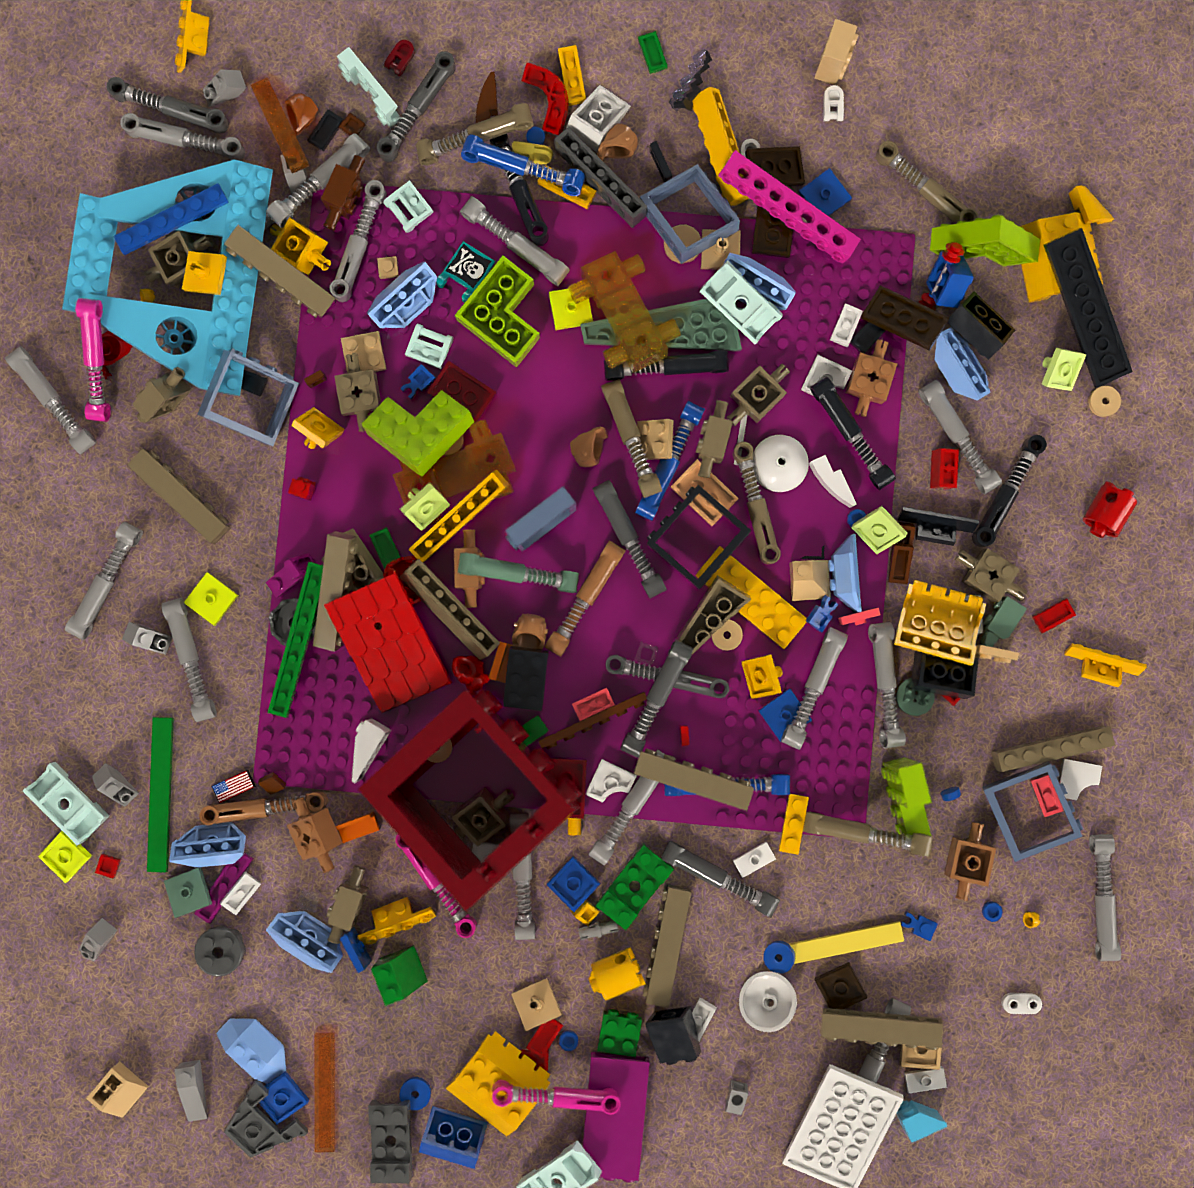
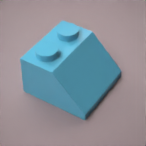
(919, 1120)

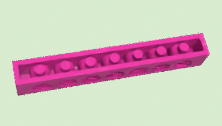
(799, 207)

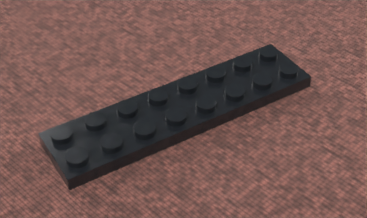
(1088, 307)

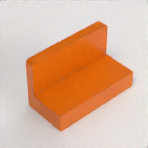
(499, 666)
(358, 827)

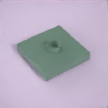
(188, 892)

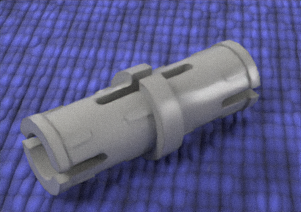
(598, 929)

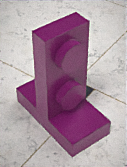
(288, 576)

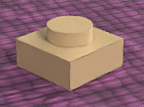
(388, 267)

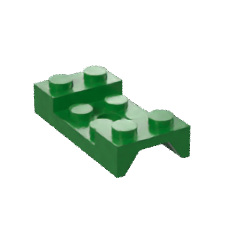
(624, 904)

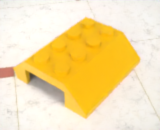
(1039, 276)
(940, 622)
(489, 1065)

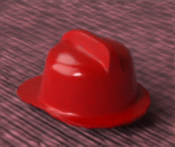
(114, 348)

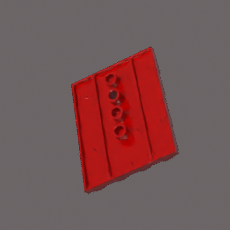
(397, 659)

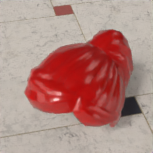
(470, 672)

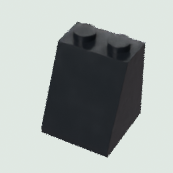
(674, 1035)

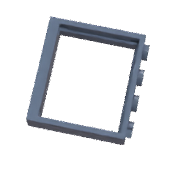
(712, 193)
(281, 408)
(541, 520)
(1060, 791)

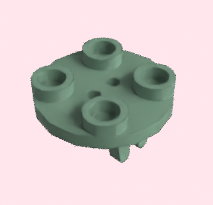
(905, 698)

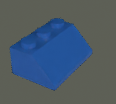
(453, 1137)

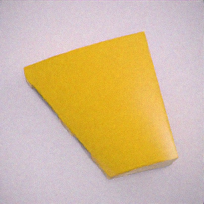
(1089, 206)

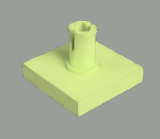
(1062, 369)
(424, 506)
(879, 530)

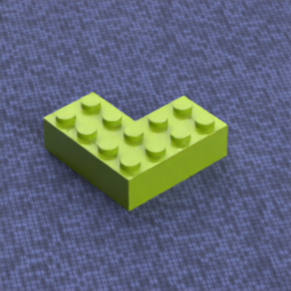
(992, 237)
(491, 316)
(419, 439)
(908, 794)

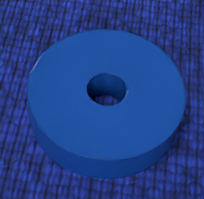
(773, 963)
(421, 1086)

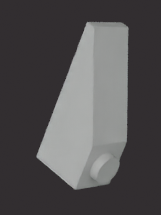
(191, 1090)

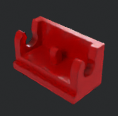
(944, 468)

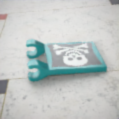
(467, 268)

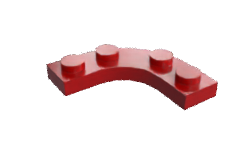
(555, 93)

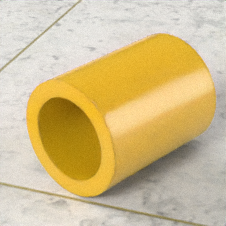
(574, 826)

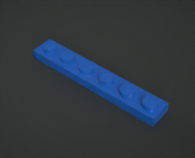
(171, 219)

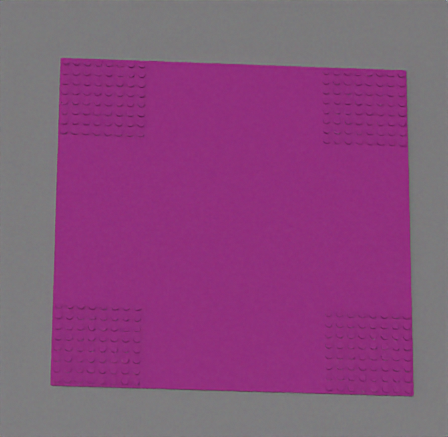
(539, 413)

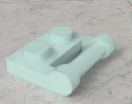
(413, 202)
(426, 351)

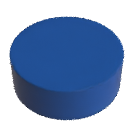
(535, 135)
(854, 516)
(950, 794)
(992, 911)
(568, 1040)

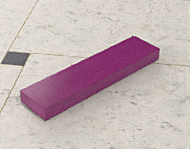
(222, 885)

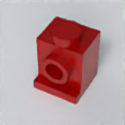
(302, 488)

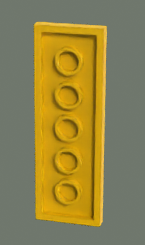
(766, 608)

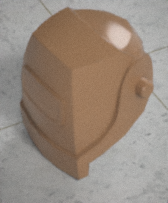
(618, 143)
(588, 447)
(530, 632)

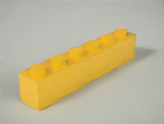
(718, 137)
(459, 516)

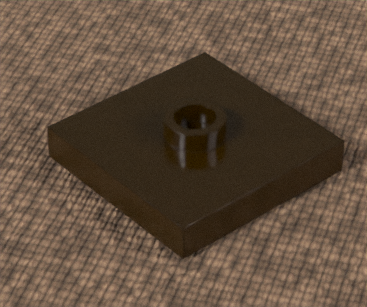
(841, 987)

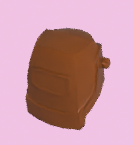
(300, 111)

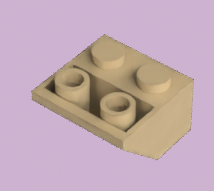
(117, 1091)

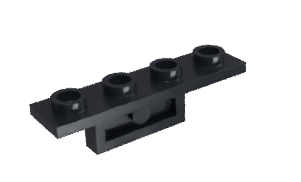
(936, 526)

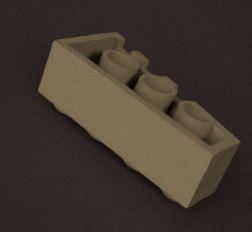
(366, 568)
(712, 612)

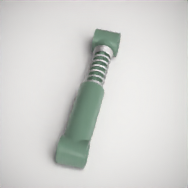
(475, 565)

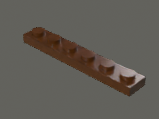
(586, 724)

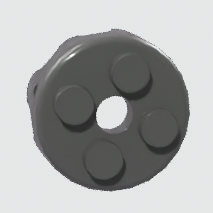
(281, 618)
(232, 944)

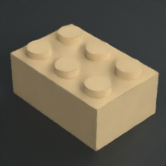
(837, 52)

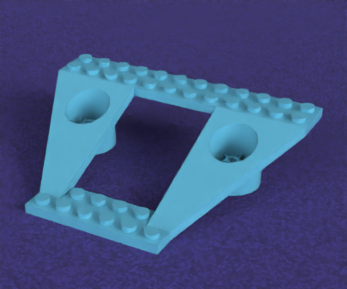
(136, 321)

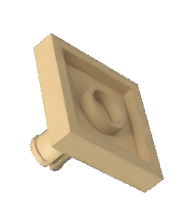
(716, 255)
(536, 1004)

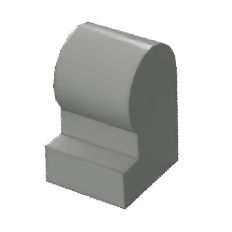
(736, 1097)

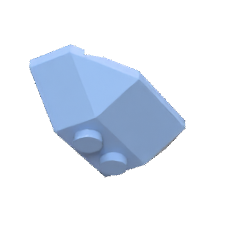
(766, 282)
(404, 298)
(960, 365)
(845, 574)
(209, 846)
(305, 939)
(253, 1048)

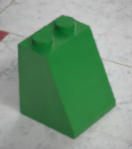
(399, 975)

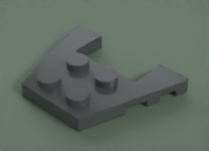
(254, 1130)

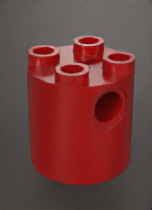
(1109, 510)

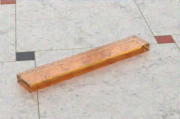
(279, 125)
(324, 1091)

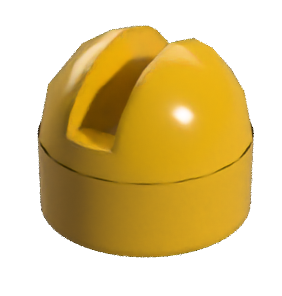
(147, 295)
(1027, 919)

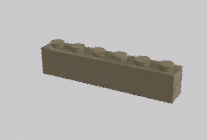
(279, 271)
(179, 496)
(335, 583)
(449, 610)
(1053, 748)
(694, 780)
(668, 946)
(882, 1027)

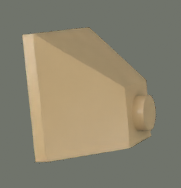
(809, 579)

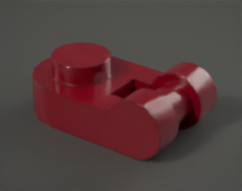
(404, 51)

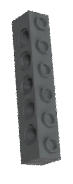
(600, 177)

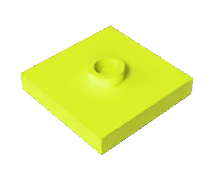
(567, 313)
(211, 599)
(64, 857)

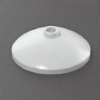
(772, 474)
(755, 998)

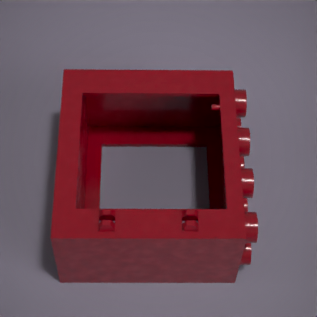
(429, 835)

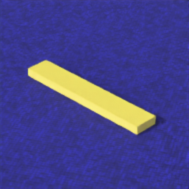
(847, 942)

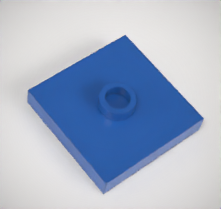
(826, 193)
(781, 712)
(573, 884)
(356, 950)
(283, 1098)

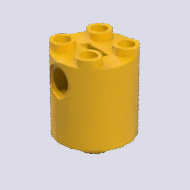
(616, 974)

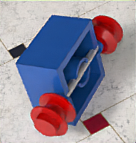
(948, 279)

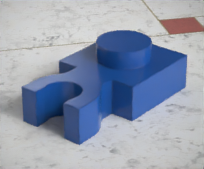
(420, 379)
(820, 615)
(921, 926)

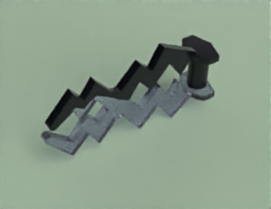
(686, 103)

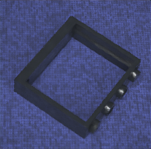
(717, 563)

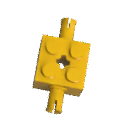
(299, 246)

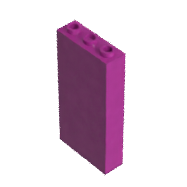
(617, 1138)

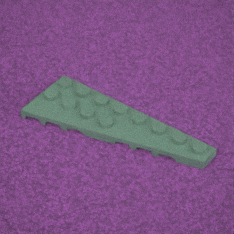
(699, 324)

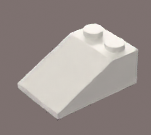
(597, 116)
(367, 745)

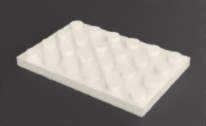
(842, 1128)

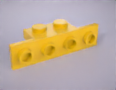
(192, 35)
(1103, 666)
(394, 918)

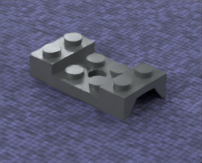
(390, 1161)

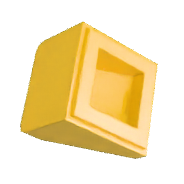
(586, 912)

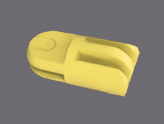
(537, 153)

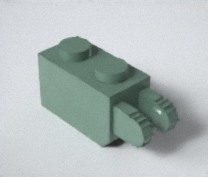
(1001, 621)

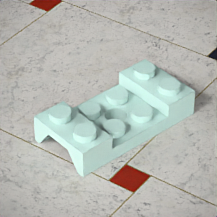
(355, 71)
(726, 288)
(79, 818)
(572, 1167)

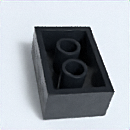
(981, 325)
(943, 676)
(526, 678)

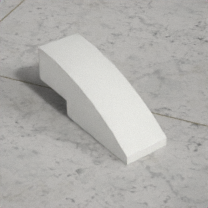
(832, 481)

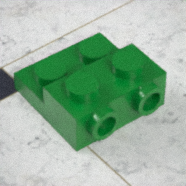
(619, 1033)

